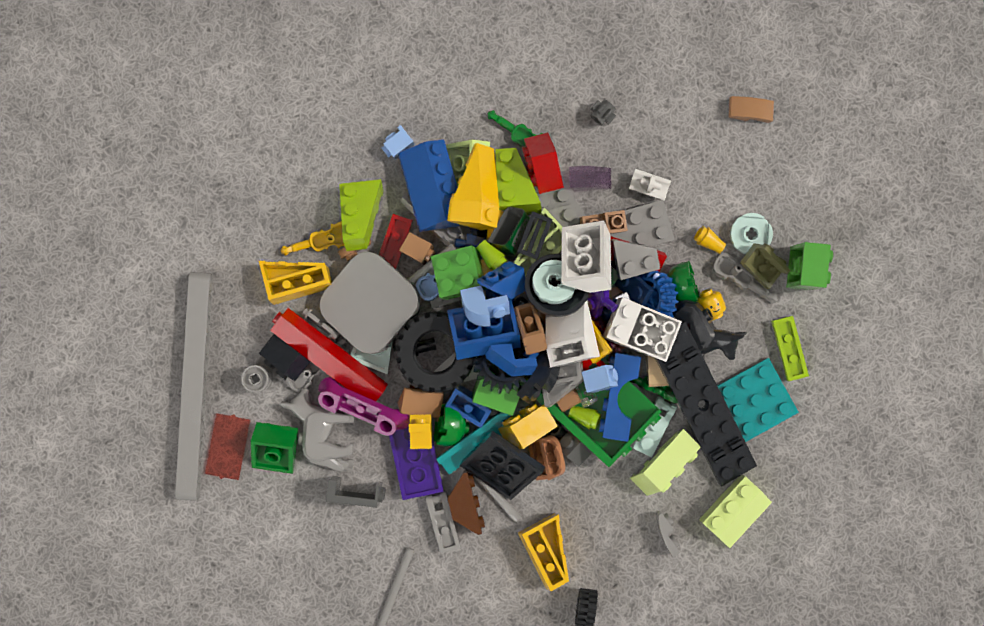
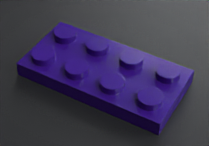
(415, 468)

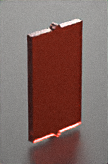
(227, 446)

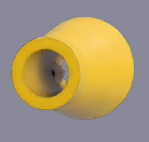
(707, 238)

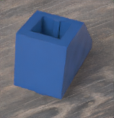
(505, 280)

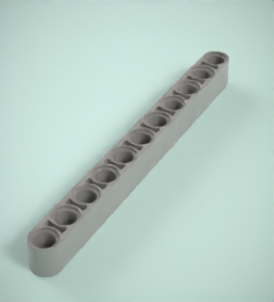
(193, 386)

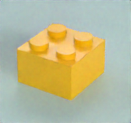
(528, 426)

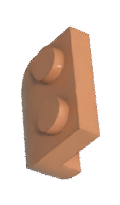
(548, 453)

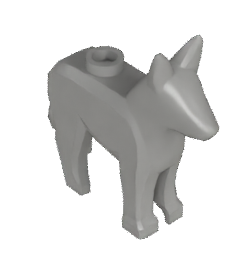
(316, 431)

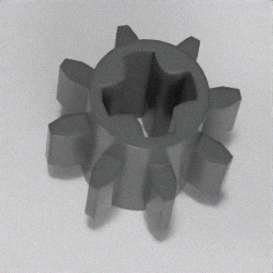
(603, 112)

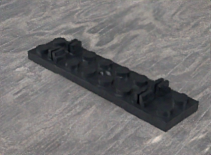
(712, 424)

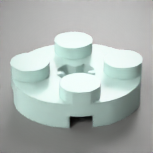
(743, 225)
(548, 292)

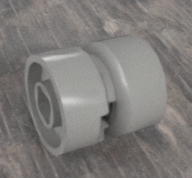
(257, 378)

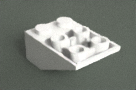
(642, 329)
(571, 338)

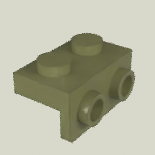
(764, 264)

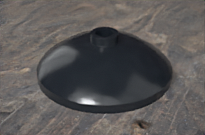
(556, 310)

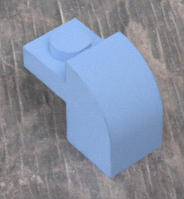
(481, 310)

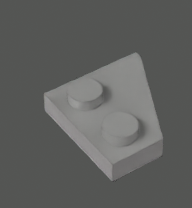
(633, 259)
(569, 378)

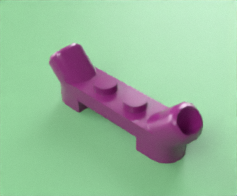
(385, 419)

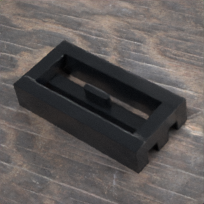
(541, 218)

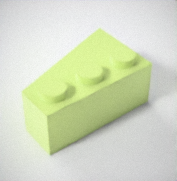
(667, 463)

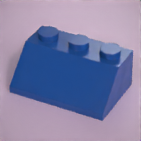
(475, 340)

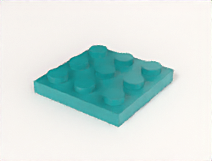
(757, 399)

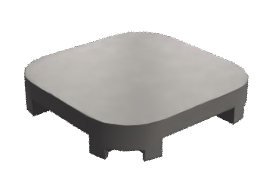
(370, 303)

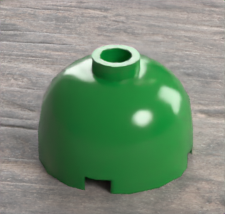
(684, 280)
(450, 427)

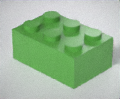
(809, 266)

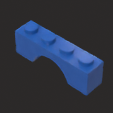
(617, 424)

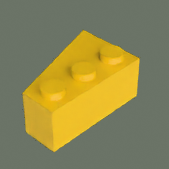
(293, 280)
(546, 551)

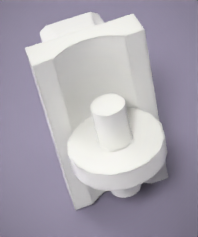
(649, 184)

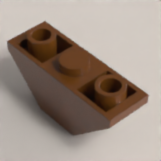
(464, 504)

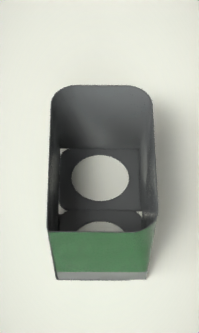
(508, 222)

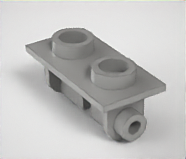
(317, 320)

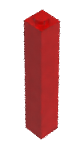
(327, 355)

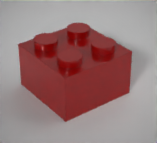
(542, 163)

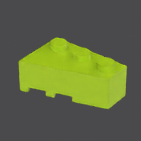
(514, 183)

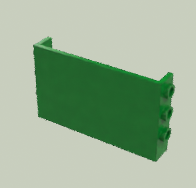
(631, 403)

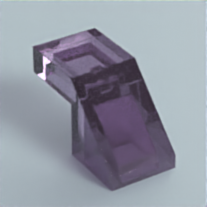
(590, 177)

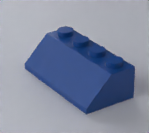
(429, 183)

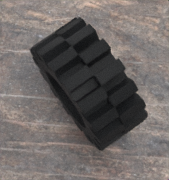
(586, 607)

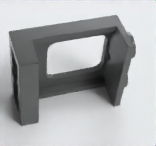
(335, 495)

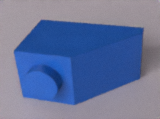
(462, 402)

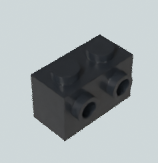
(284, 358)

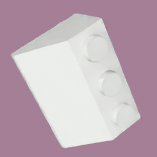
(586, 257)

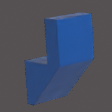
(503, 357)

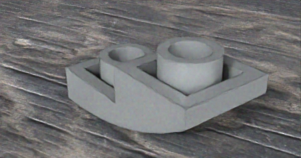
(664, 525)

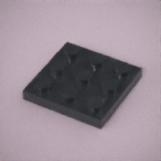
(502, 465)

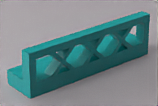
(454, 455)

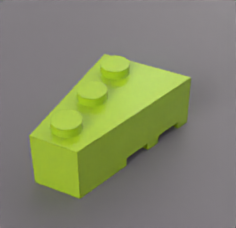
(358, 211)

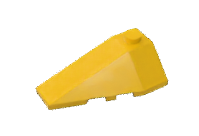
(476, 198)

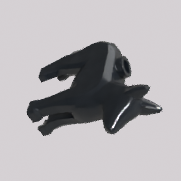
(704, 331)

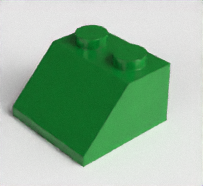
(274, 447)

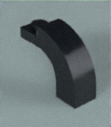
(542, 378)

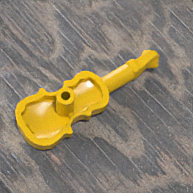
(318, 240)

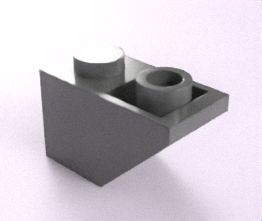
(570, 444)

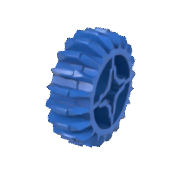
(664, 296)

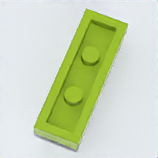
(790, 348)

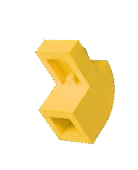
(420, 431)

